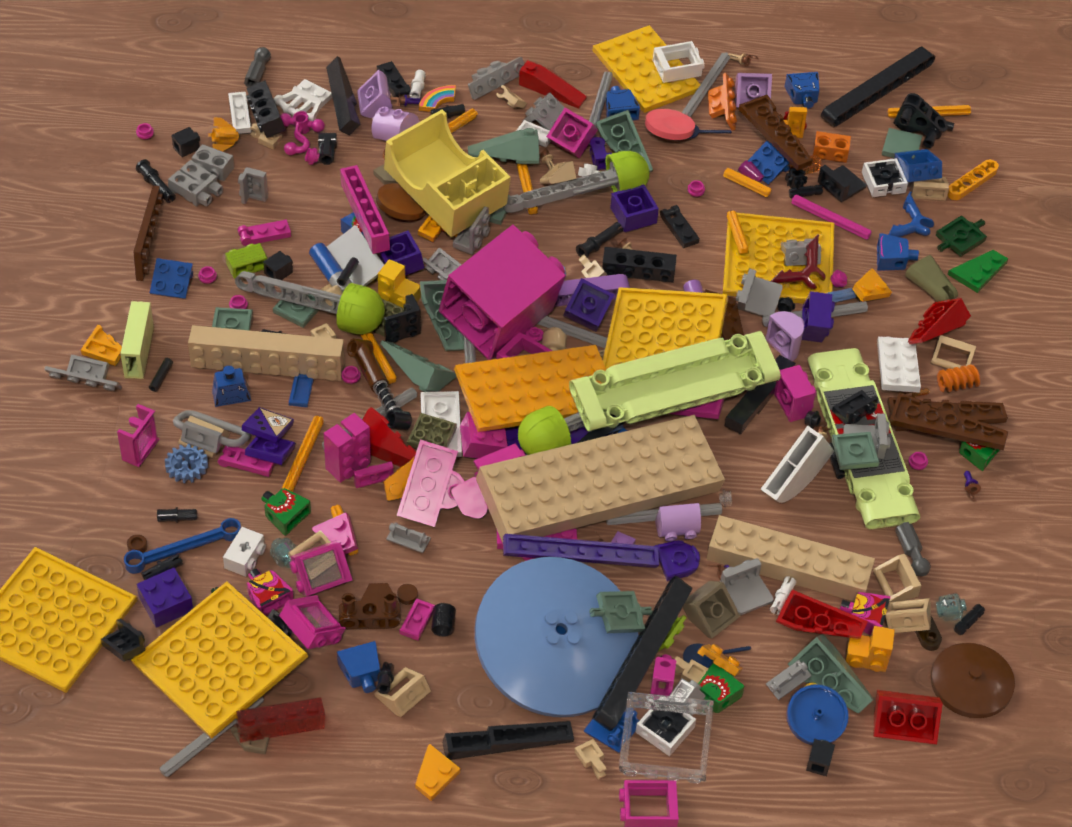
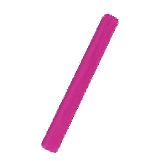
(831, 217)

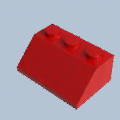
(907, 717)

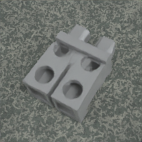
(195, 185)

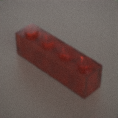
(280, 719)

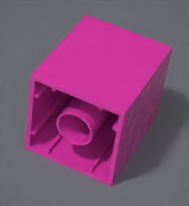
(502, 291)

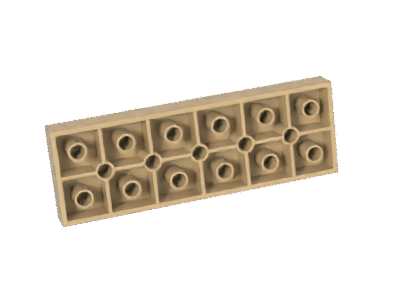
(600, 479)

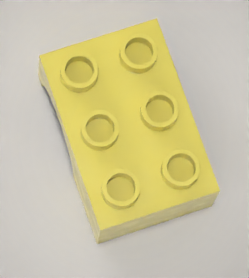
(443, 176)

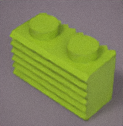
(245, 259)

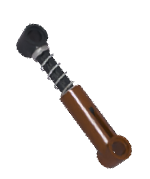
(363, 353)

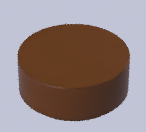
(137, 542)
(407, 594)

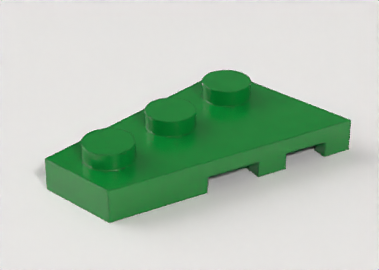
(979, 271)

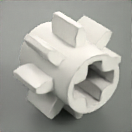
(587, 170)

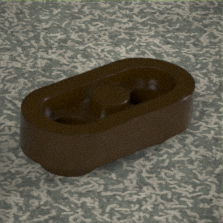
(926, 642)

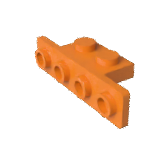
(722, 101)

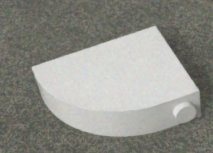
(798, 466)

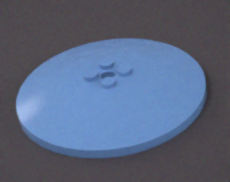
(526, 654)

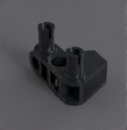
(918, 115)

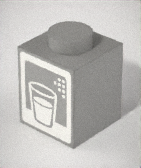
(688, 690)

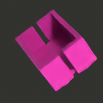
(347, 453)

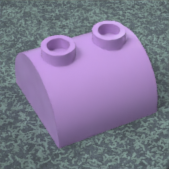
(751, 86)
(374, 95)
(391, 122)
(785, 333)
(678, 521)

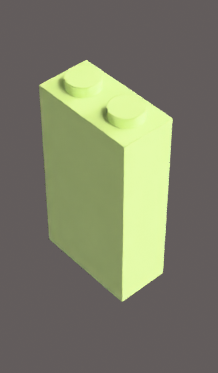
(137, 340)

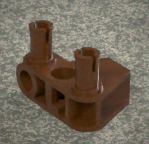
(374, 611)

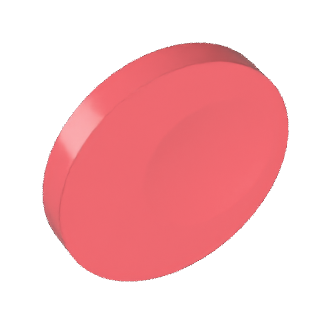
(670, 124)

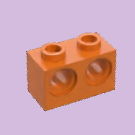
(832, 146)

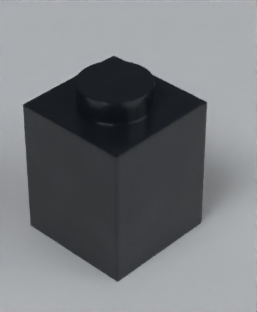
(185, 141)
(278, 266)
(820, 757)

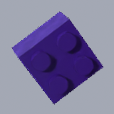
(634, 208)
(403, 251)
(588, 305)
(817, 316)
(164, 597)

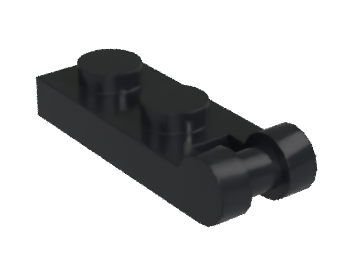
(395, 80)
(679, 226)

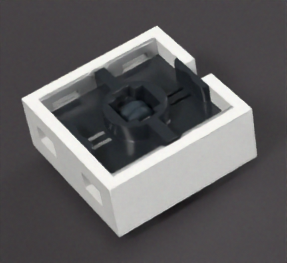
(884, 177)
(665, 729)

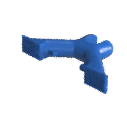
(918, 221)

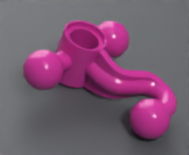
(302, 126)

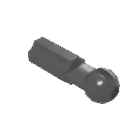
(256, 69)
(912, 548)

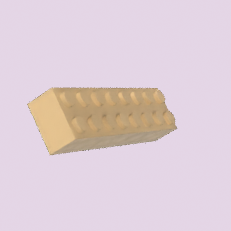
(266, 352)
(783, 555)

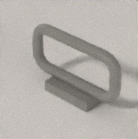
(205, 437)

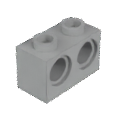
(214, 161)

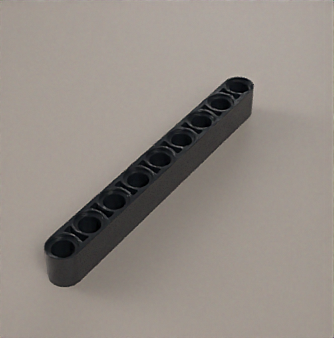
(877, 86)
(642, 653)

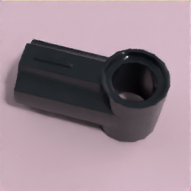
(327, 144)

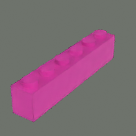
(365, 209)

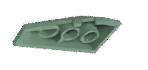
(622, 135)
(517, 145)
(431, 297)
(418, 368)
(833, 671)

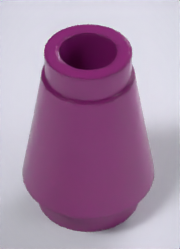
(750, 170)

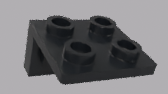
(840, 182)
(403, 324)

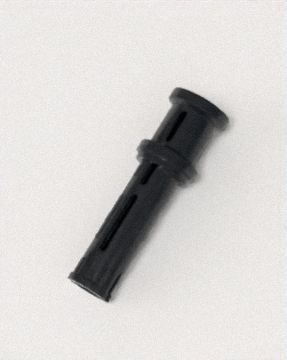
(151, 176)
(593, 243)

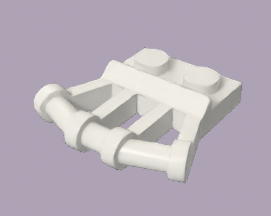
(305, 92)

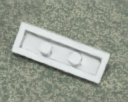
(239, 112)

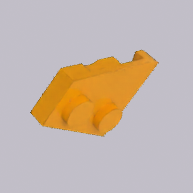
(871, 287)
(102, 347)
(396, 483)
(715, 653)
(435, 773)

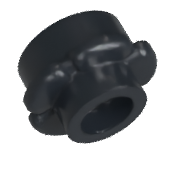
(786, 304)
(812, 419)

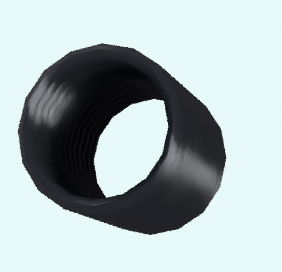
(443, 619)

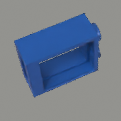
(922, 167)

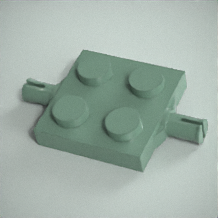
(620, 611)

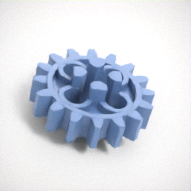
(193, 457)

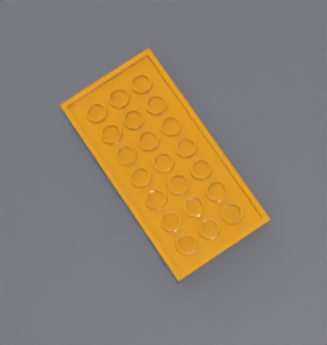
(512, 387)

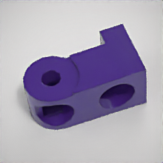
(598, 152)

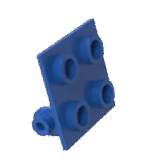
(769, 162)
(171, 278)
(610, 738)

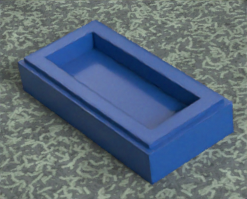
(301, 391)

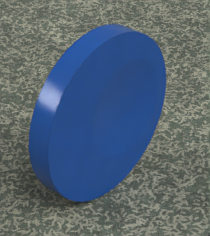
(817, 714)

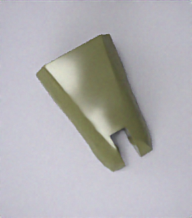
(930, 277)

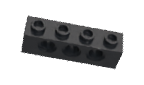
(264, 109)
(639, 264)

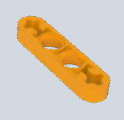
(970, 177)

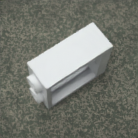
(677, 51)

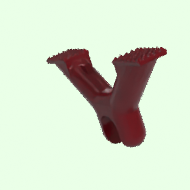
(811, 268)

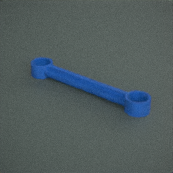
(181, 546)

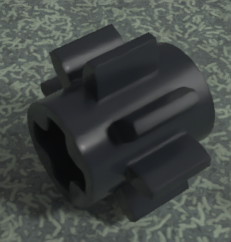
(796, 178)

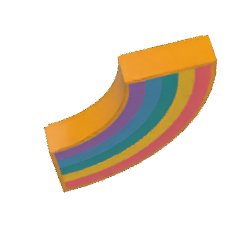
(436, 97)

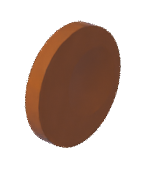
(398, 203)

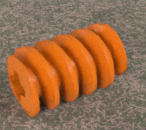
(958, 377)

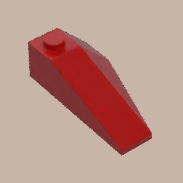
(544, 80)
(940, 319)
(384, 442)
(814, 616)

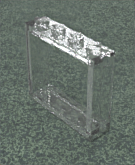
(670, 704)

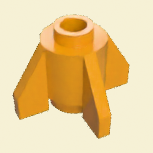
(224, 135)

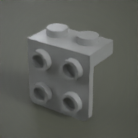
(545, 111)
(472, 236)
(758, 295)
(878, 432)
(746, 586)

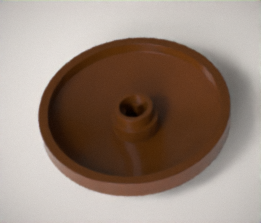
(972, 680)

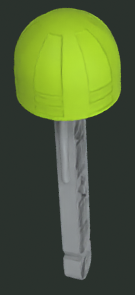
(623, 172)
(357, 309)
(546, 430)

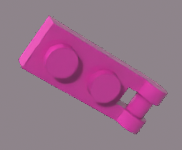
(264, 232)
(244, 462)

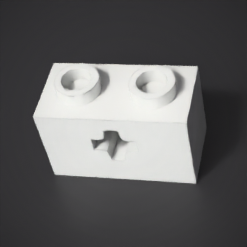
(244, 551)

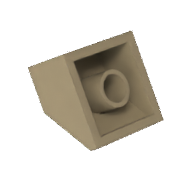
(711, 608)

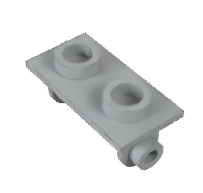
(408, 538)
(789, 679)

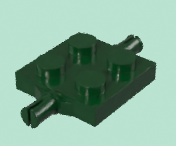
(961, 235)

